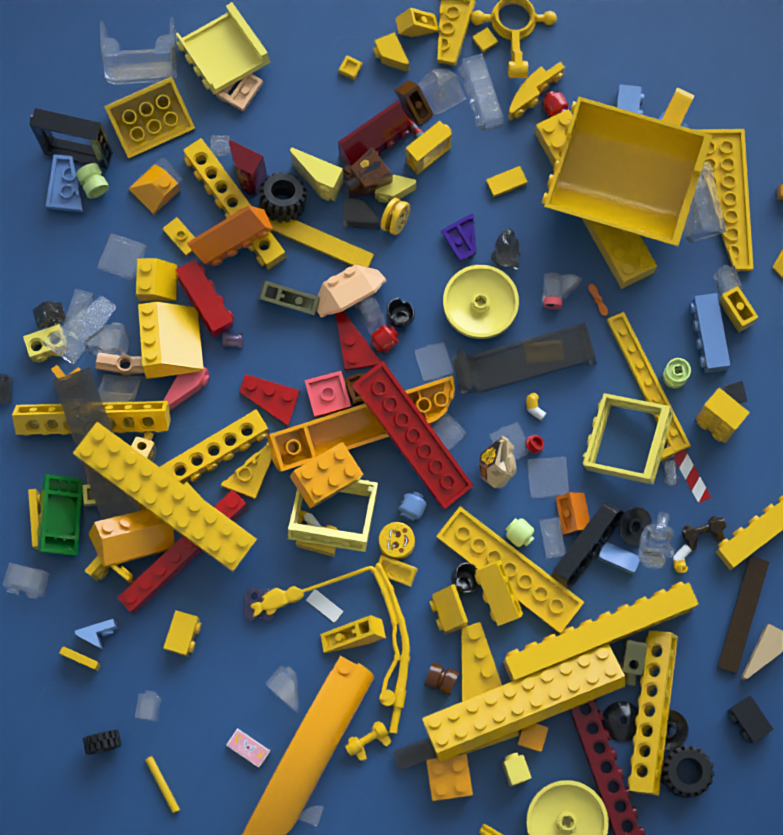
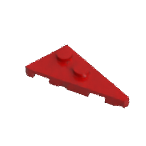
(355, 349)

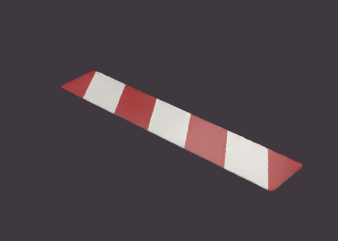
(691, 476)

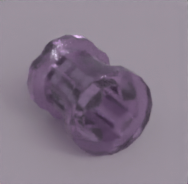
(226, 337)

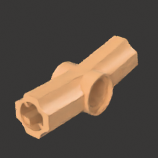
(113, 363)

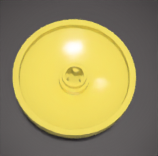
(480, 301)
(567, 810)

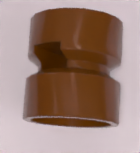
(440, 678)

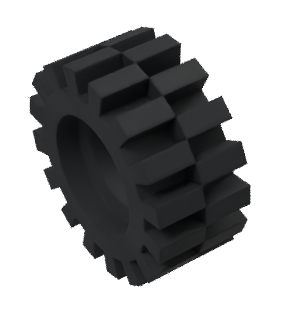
(102, 742)

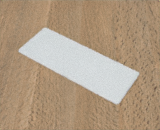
(324, 605)

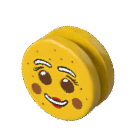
(395, 216)
(396, 540)

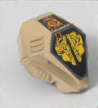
(494, 471)

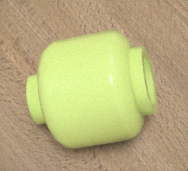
(520, 532)

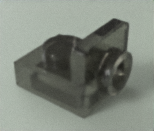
(6, 388)

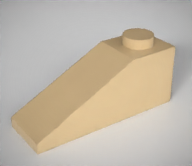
(767, 648)

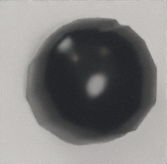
(400, 313)
(464, 578)

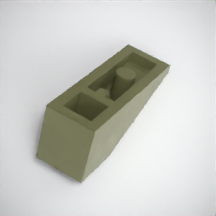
(288, 297)

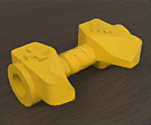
(356, 746)

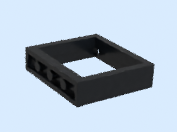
(45, 121)

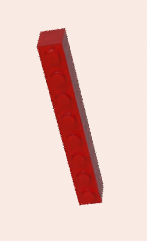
(174, 560)

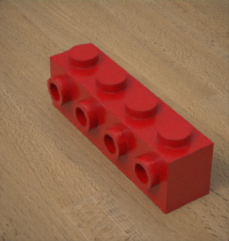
(204, 298)

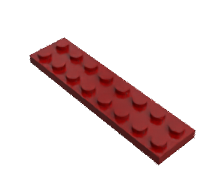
(412, 435)

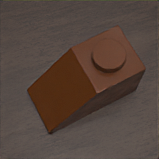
(414, 101)

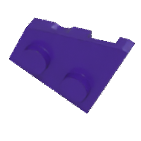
(461, 238)

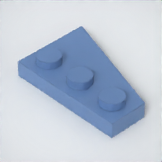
(63, 186)

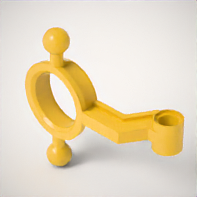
(516, 67)

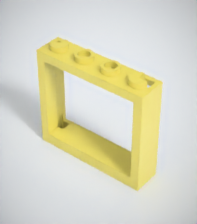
(657, 446)
(335, 537)

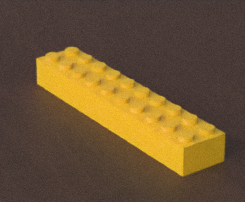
(622, 250)
(165, 497)
(606, 629)
(524, 702)

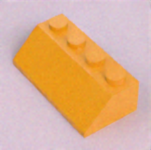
(130, 537)

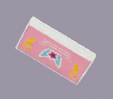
(248, 748)

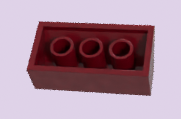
(377, 133)

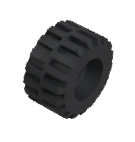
(282, 185)
(702, 763)

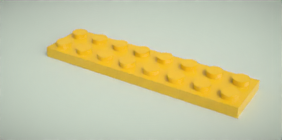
(530, 583)

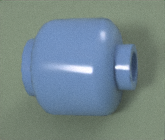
(412, 506)

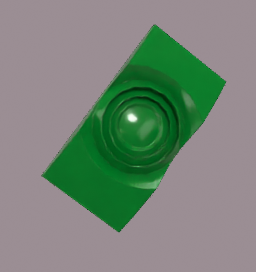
(60, 515)

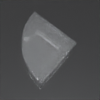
(312, 815)

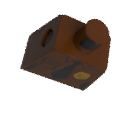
(369, 173)

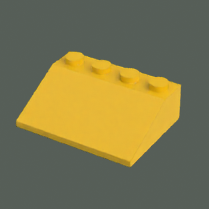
(149, 117)
(169, 339)

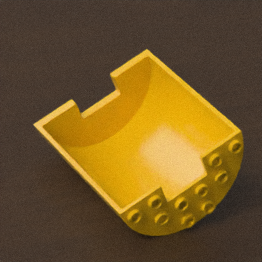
(627, 171)

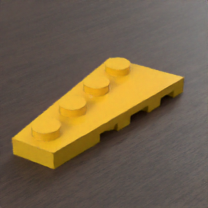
(452, 28)

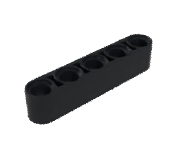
(587, 545)

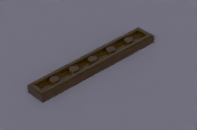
(743, 615)

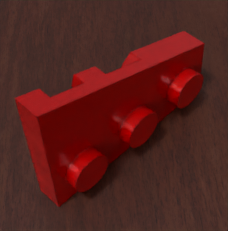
(270, 396)

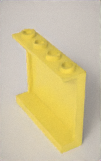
(223, 50)

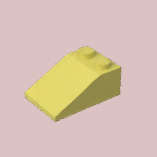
(321, 176)

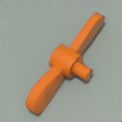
(598, 300)

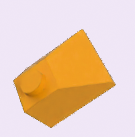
(155, 188)

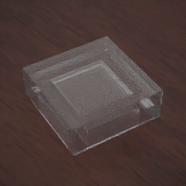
(220, 145)

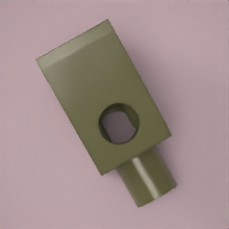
(633, 651)

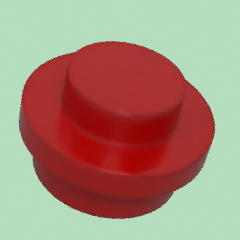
(534, 444)

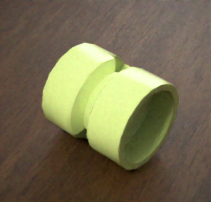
(92, 181)
(676, 373)

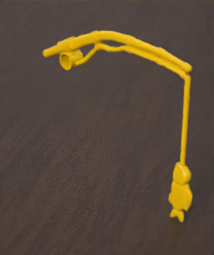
(278, 598)

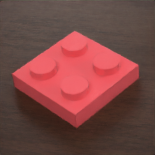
(328, 394)

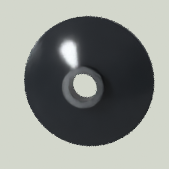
(639, 518)
(611, 721)
(680, 733)

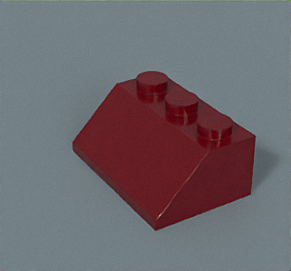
(249, 167)

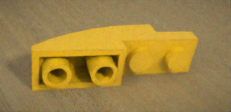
(529, 92)

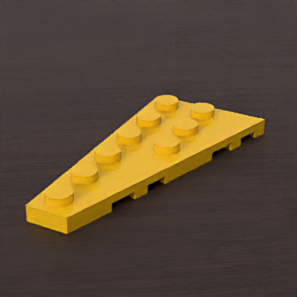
(478, 670)

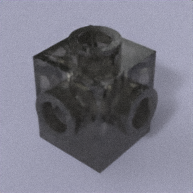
(49, 314)

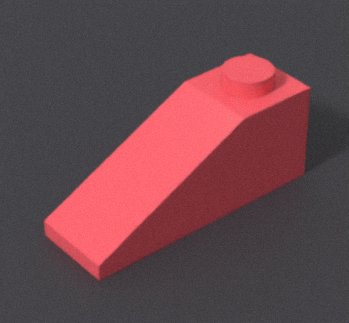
(186, 386)

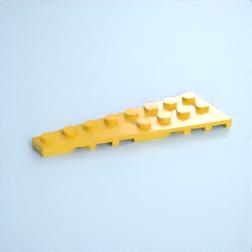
(729, 171)

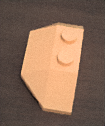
(348, 289)

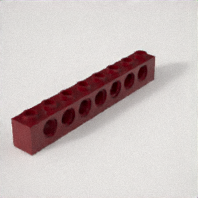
(602, 779)

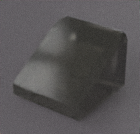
(736, 391)

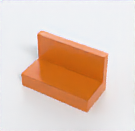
(572, 512)

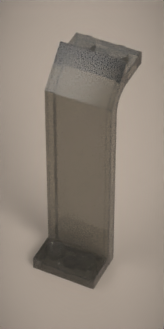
(524, 359)

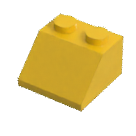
(156, 280)
(449, 610)

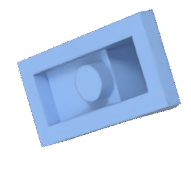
(92, 632)

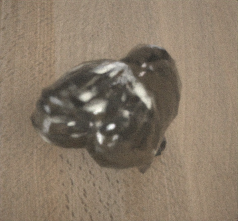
(506, 250)

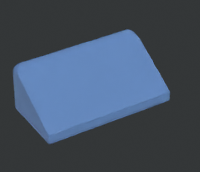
(619, 558)

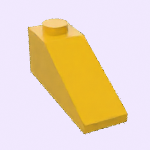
(354, 634)

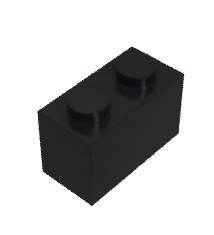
(749, 720)

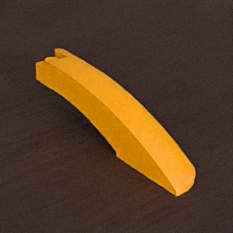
(351, 426)
(310, 750)

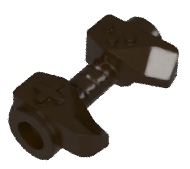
(715, 526)

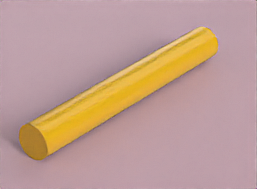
(162, 784)

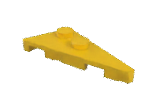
(250, 477)

